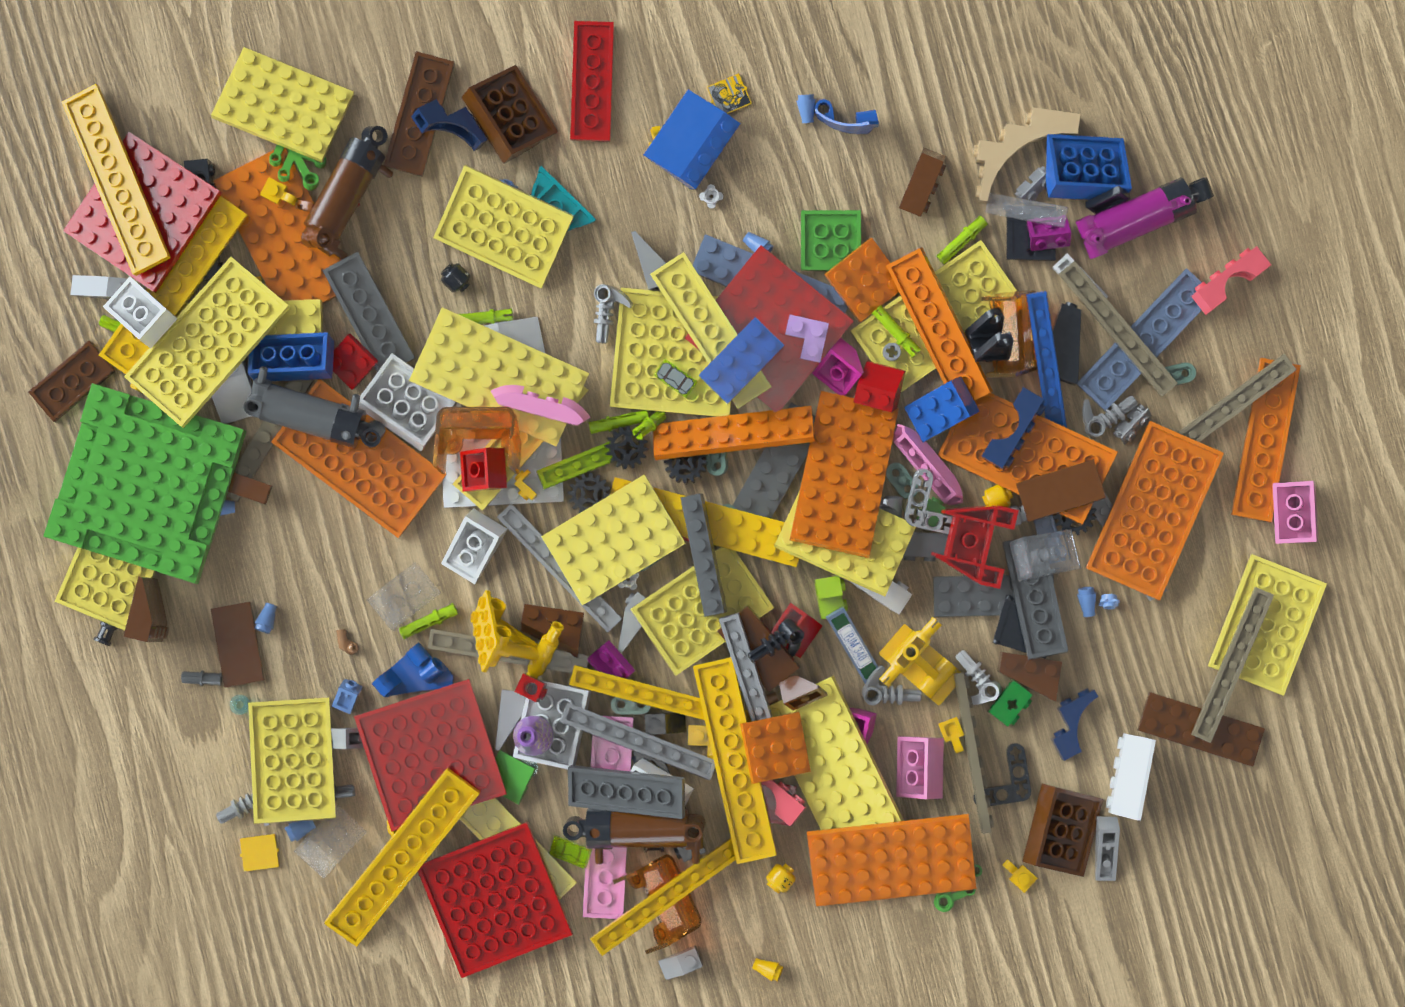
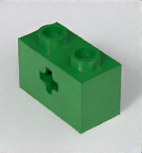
(1000, 707)

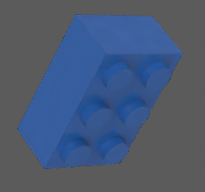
(941, 409)

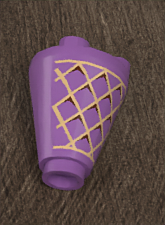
(540, 732)

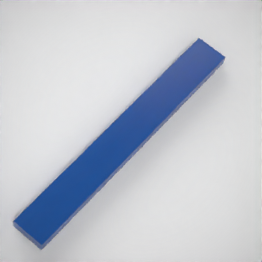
(1046, 357)

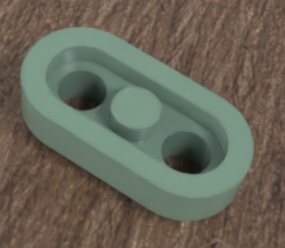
(1175, 372)
(713, 459)
(901, 481)
(629, 708)

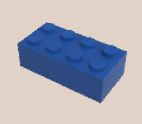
(293, 357)
(741, 360)

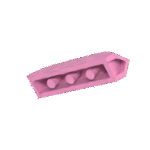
(513, 397)
(923, 456)

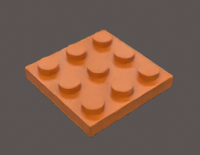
(863, 280)
(775, 747)

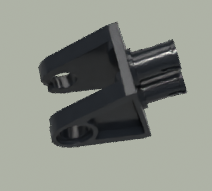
(987, 337)

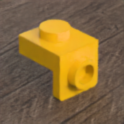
(525, 491)

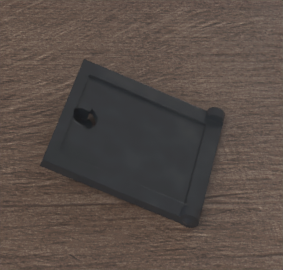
(1019, 242)
(1008, 628)

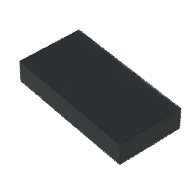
(1107, 200)

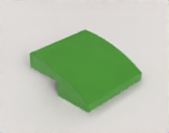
(515, 776)

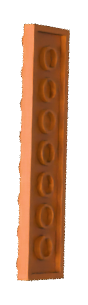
(937, 322)
(733, 433)
(1264, 448)

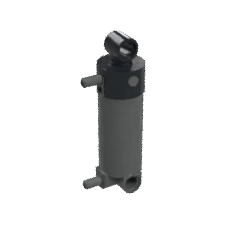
(311, 414)

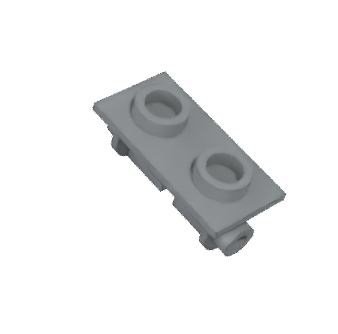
(1031, 191)
(1139, 418)

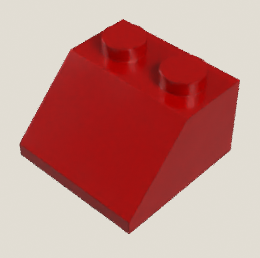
(879, 387)
(483, 469)

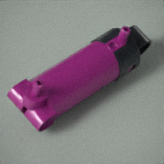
(1142, 215)

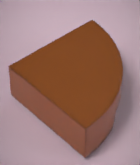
(304, 205)

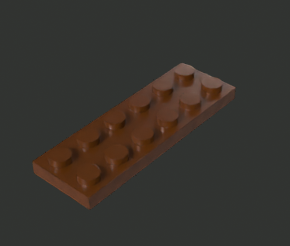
(426, 83)
(1176, 721)

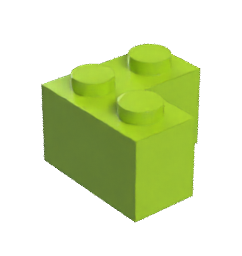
(830, 595)

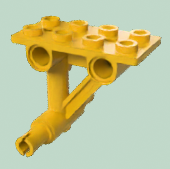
(499, 638)
(920, 663)

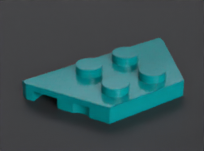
(553, 193)

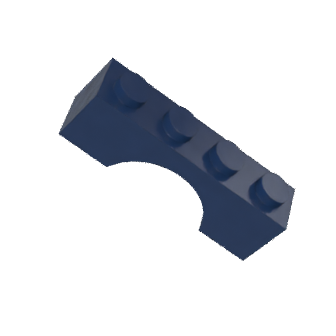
(1001, 451)

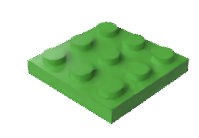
(828, 237)

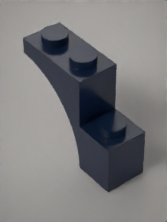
(461, 123)
(1071, 710)

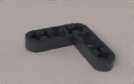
(1012, 788)

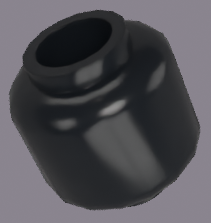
(455, 277)

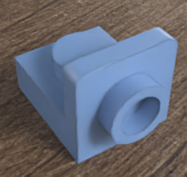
(347, 696)

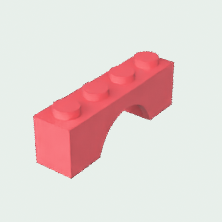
(1249, 266)
(787, 806)

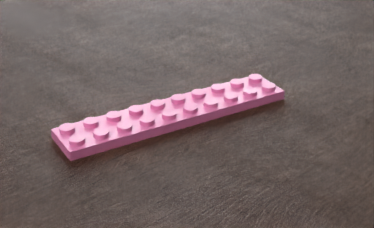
(601, 895)

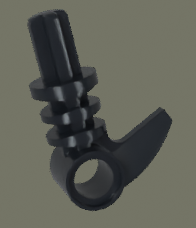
(788, 633)

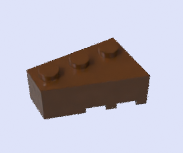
(923, 182)
(538, 620)
(1036, 674)

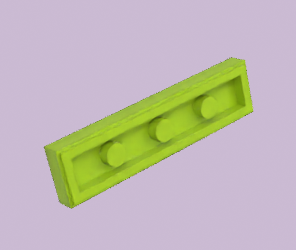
(573, 466)

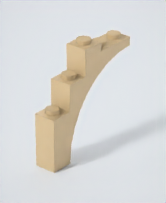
(1016, 137)

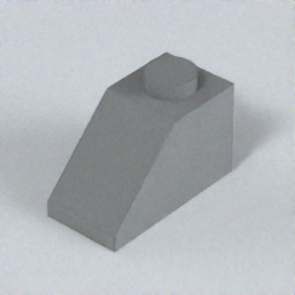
(346, 738)
(681, 963)

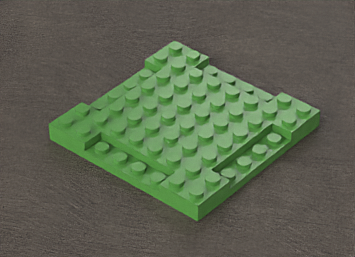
(145, 484)

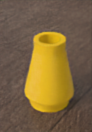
(768, 969)

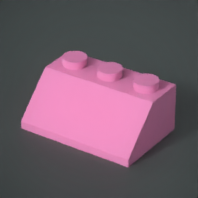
(1295, 512)
(920, 767)

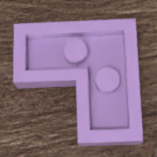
(812, 331)

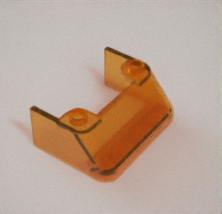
(1017, 321)
(462, 423)
(678, 919)

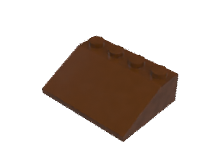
(509, 113)
(147, 613)
(1062, 830)

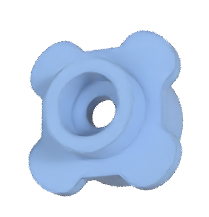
(1109, 601)

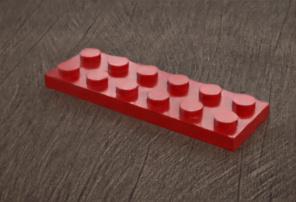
(592, 81)

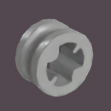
(896, 348)

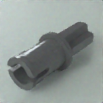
(201, 678)
(344, 791)

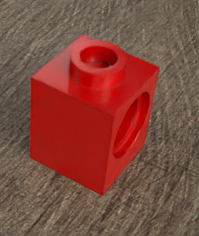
(522, 688)

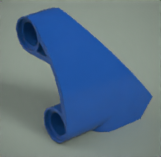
(864, 120)
(414, 673)

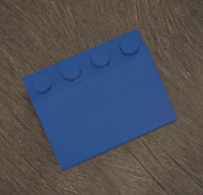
(691, 139)
(1085, 166)

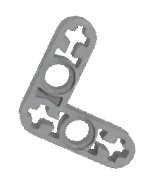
(924, 514)

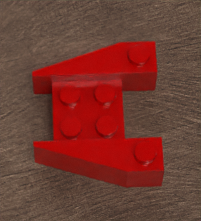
(971, 538)

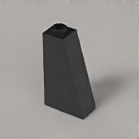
(1067, 342)

